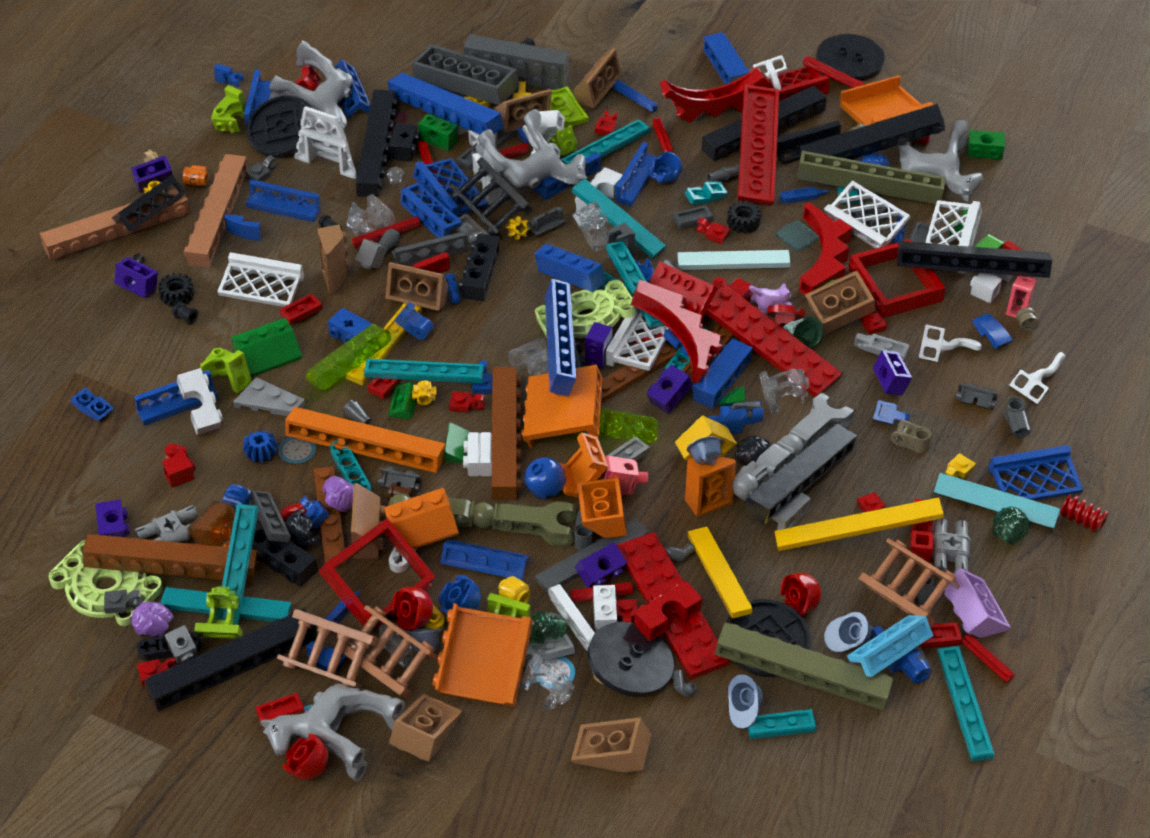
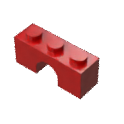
(921, 538)
(679, 600)

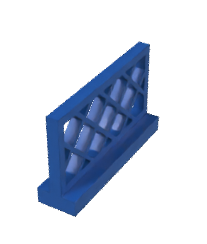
(430, 182)
(1035, 459)

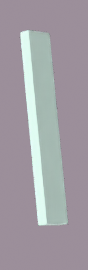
(733, 259)

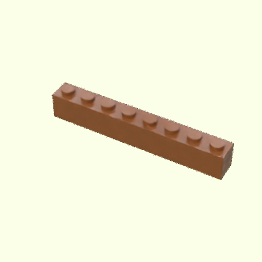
(504, 434)
(159, 557)

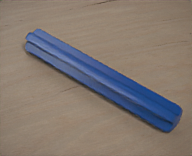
(635, 96)

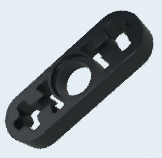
(154, 654)

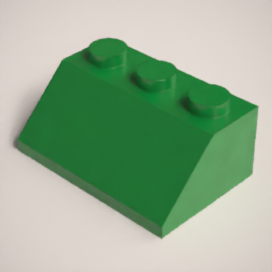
(267, 346)

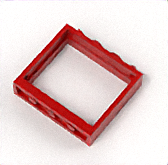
(932, 294)
(345, 593)

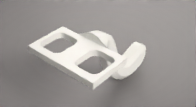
(773, 73)
(942, 345)
(1036, 377)

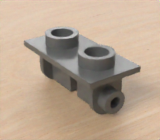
(546, 222)
(986, 397)
(407, 479)

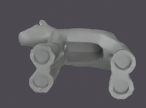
(327, 94)
(944, 164)
(536, 167)
(325, 719)

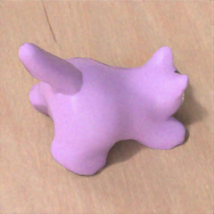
(764, 297)

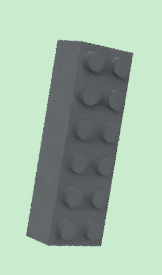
(534, 64)
(466, 74)

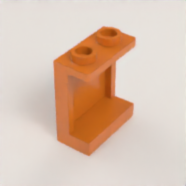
(584, 465)

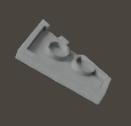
(268, 397)

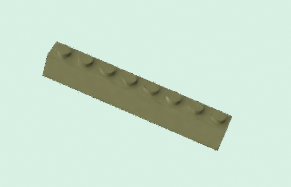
(871, 176)
(803, 666)

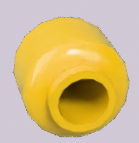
(514, 589)

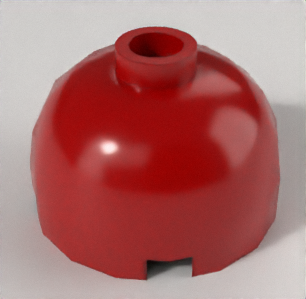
(801, 592)
(412, 608)
(307, 758)

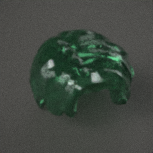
(1010, 524)
(547, 625)

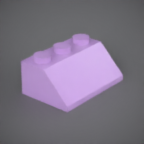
(976, 605)

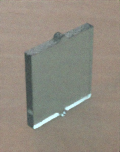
(797, 235)

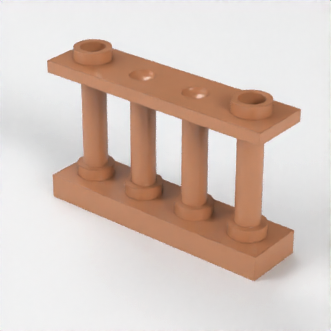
(907, 602)
(325, 627)
(385, 672)

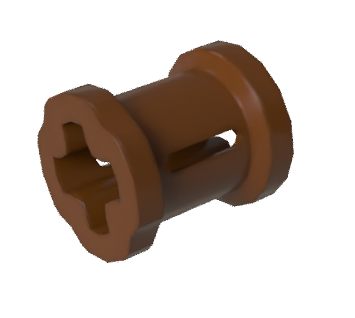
(394, 489)

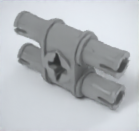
(169, 526)
(951, 546)

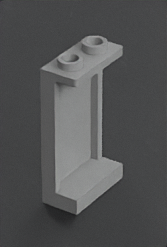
(792, 512)

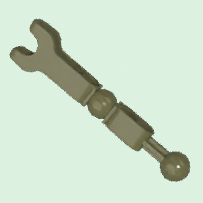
(514, 518)

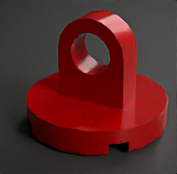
(310, 78)
(785, 313)

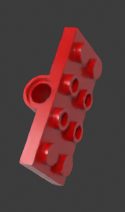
(696, 292)

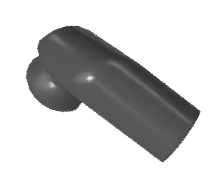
(680, 554)
(681, 687)

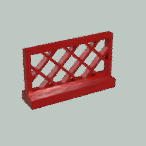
(798, 85)

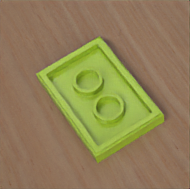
(568, 106)

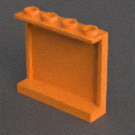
(879, 101)
(560, 414)
(483, 656)

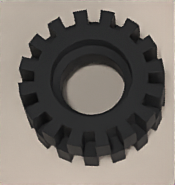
(746, 210)
(176, 282)

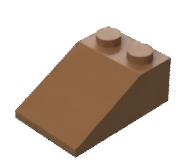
(424, 727)
(613, 745)

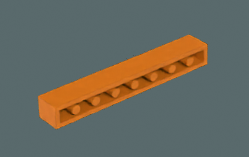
(365, 439)

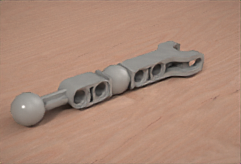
(802, 435)

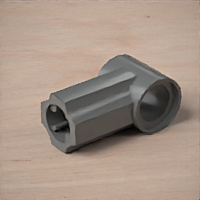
(1016, 417)
(582, 536)

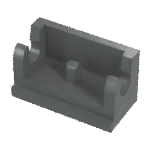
(622, 233)

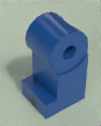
(414, 322)

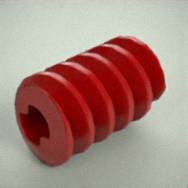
(1082, 513)

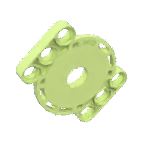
(603, 302)
(83, 583)

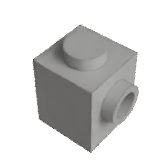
(371, 254)
(181, 644)

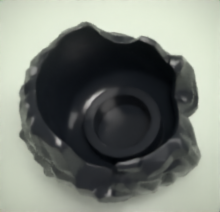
(750, 449)
(301, 529)

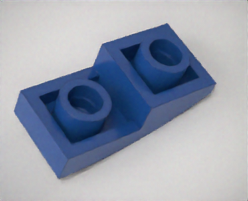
(236, 225)
(993, 330)
(91, 405)

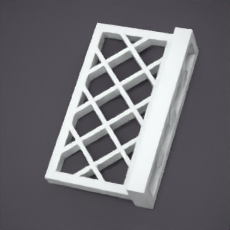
(970, 225)
(860, 230)
(264, 268)
(626, 334)

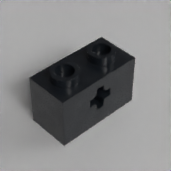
(403, 142)

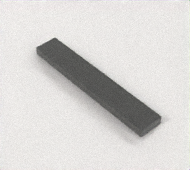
(565, 570)

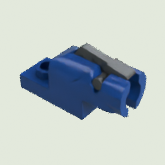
(739, 414)
(912, 664)

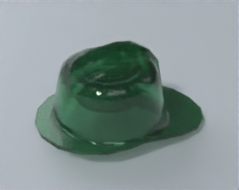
(807, 330)

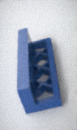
(357, 94)
(258, 95)
(634, 177)
(551, 186)
(283, 204)
(432, 221)
(172, 404)
(484, 559)

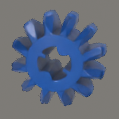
(260, 446)
(237, 495)

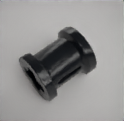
(185, 313)

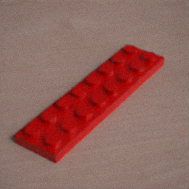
(758, 145)
(770, 339)
(656, 575)

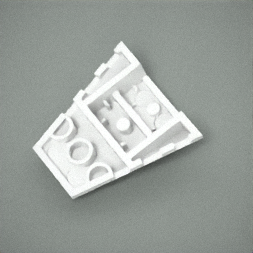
(325, 137)

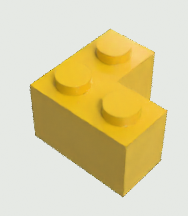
(703, 428)

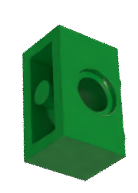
(438, 132)
(985, 144)

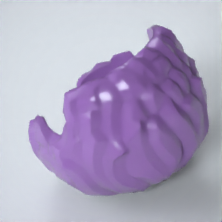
(338, 493)
(151, 619)

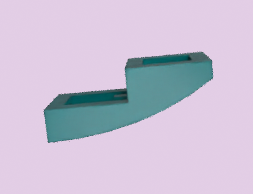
(709, 192)

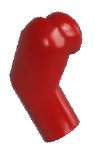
(288, 510)

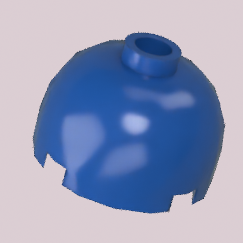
(545, 477)
(461, 592)

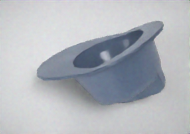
(706, 450)
(847, 632)
(422, 634)
(744, 701)

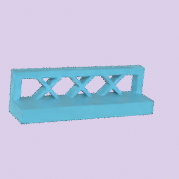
(892, 644)

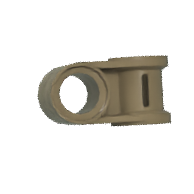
(913, 437)

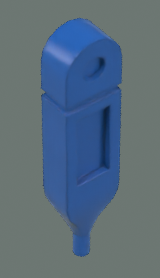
(801, 195)
(339, 611)

